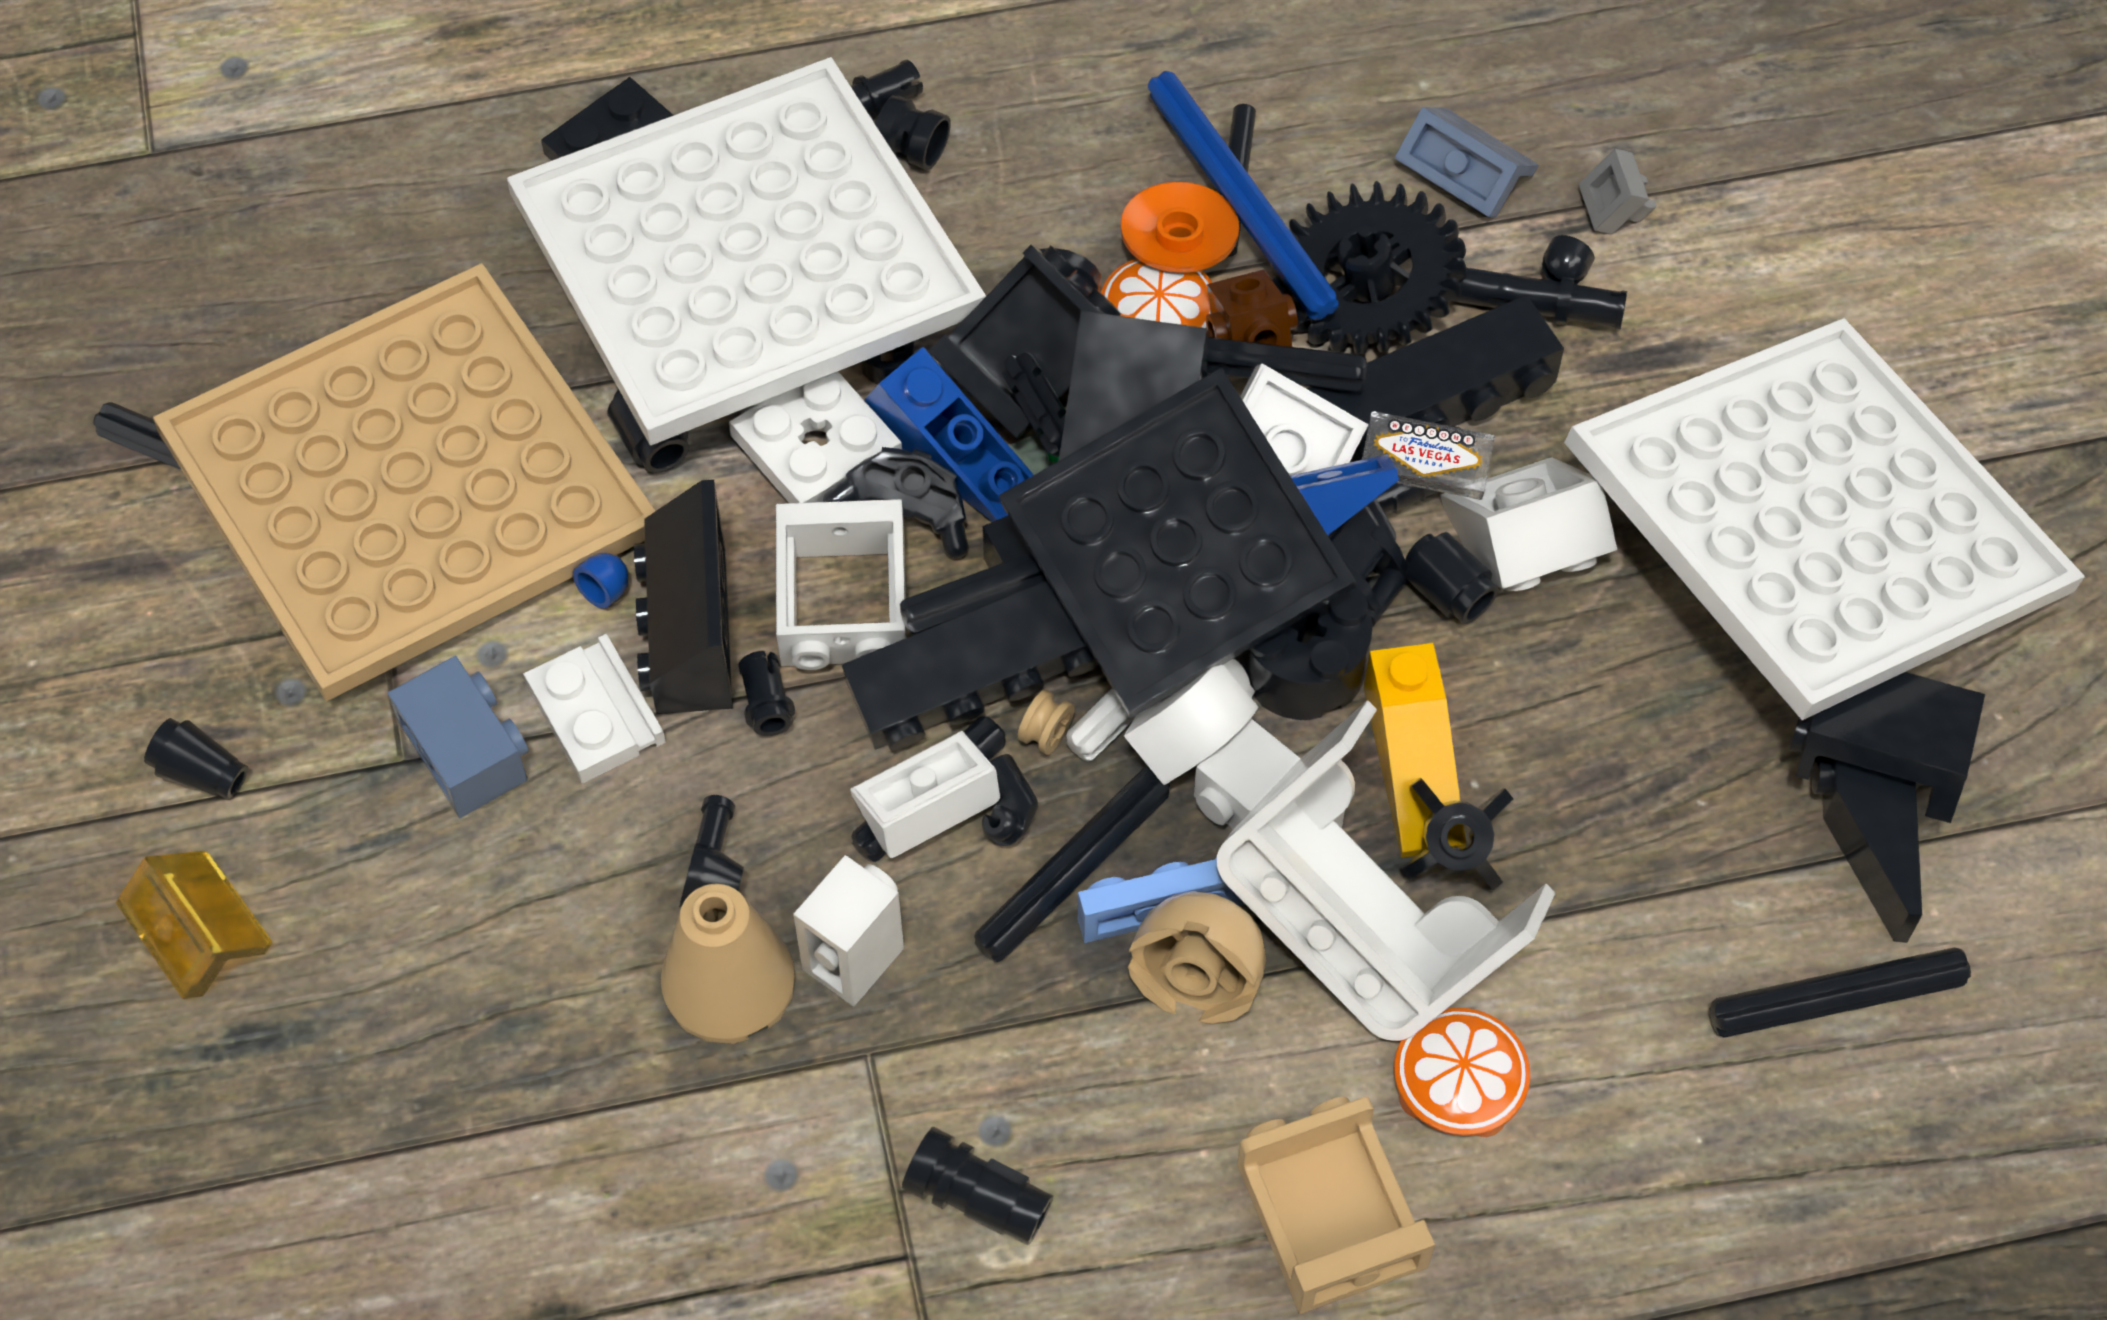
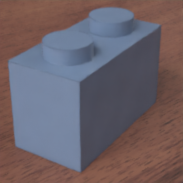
(459, 735)

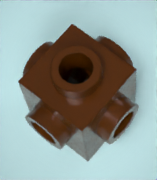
(1251, 310)

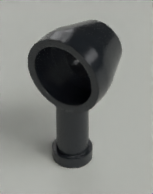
(707, 861)

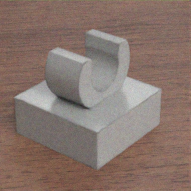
(1616, 192)

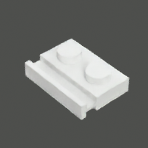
(594, 708)

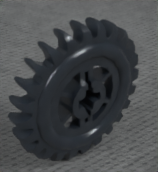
(1368, 246)

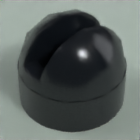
(1567, 258)

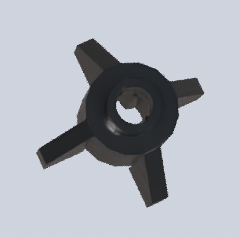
(1442, 819)

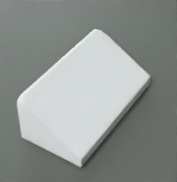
(927, 794)

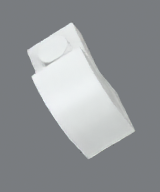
(1193, 721)

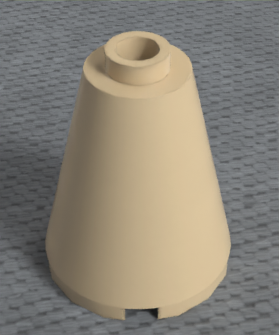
(725, 968)

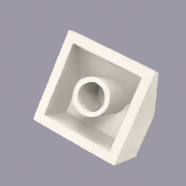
(1534, 523)

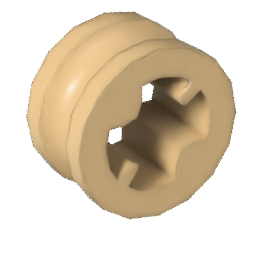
(1046, 722)

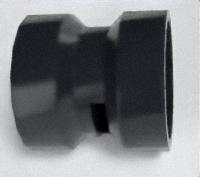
(914, 132)

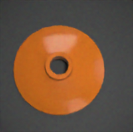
(1179, 227)

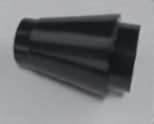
(194, 759)

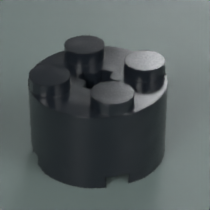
(1314, 660)

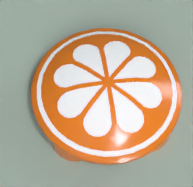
(1158, 294)
(1462, 1073)

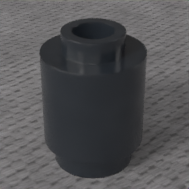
(654, 458)
(1450, 577)

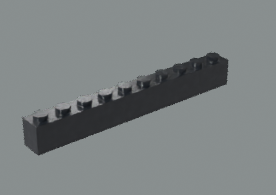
(1436, 380)

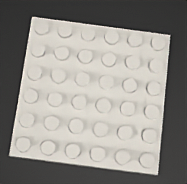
(744, 249)
(1823, 515)

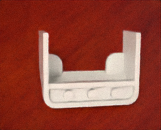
(1347, 914)

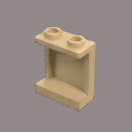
(1331, 1204)

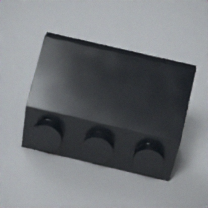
(685, 605)

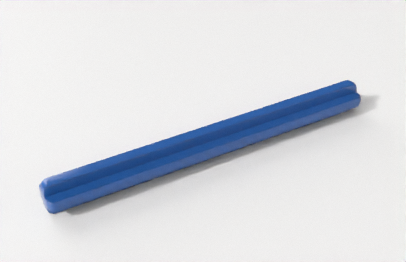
(1245, 197)

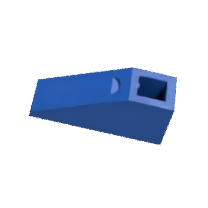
(937, 417)

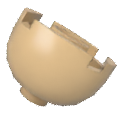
(1199, 954)

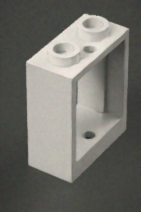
(836, 531)

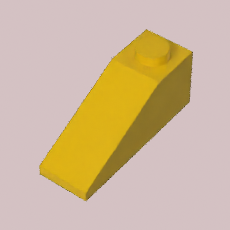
(1412, 738)

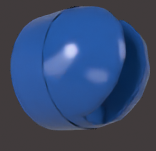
(601, 579)

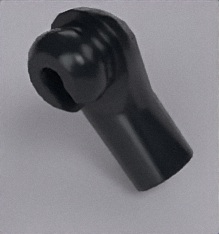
(1015, 807)

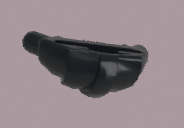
(923, 485)

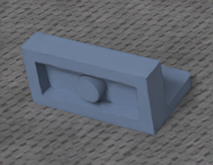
(1463, 159)

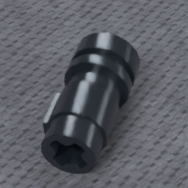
(980, 1189)

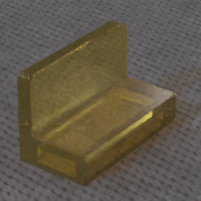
(190, 919)

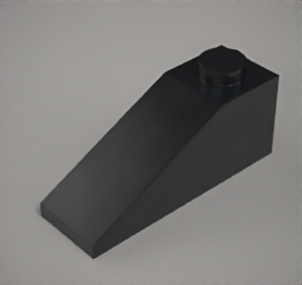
(1878, 833)

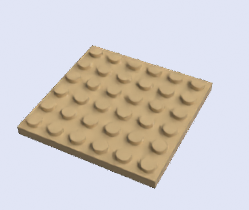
(404, 479)

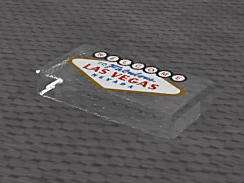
(1432, 454)

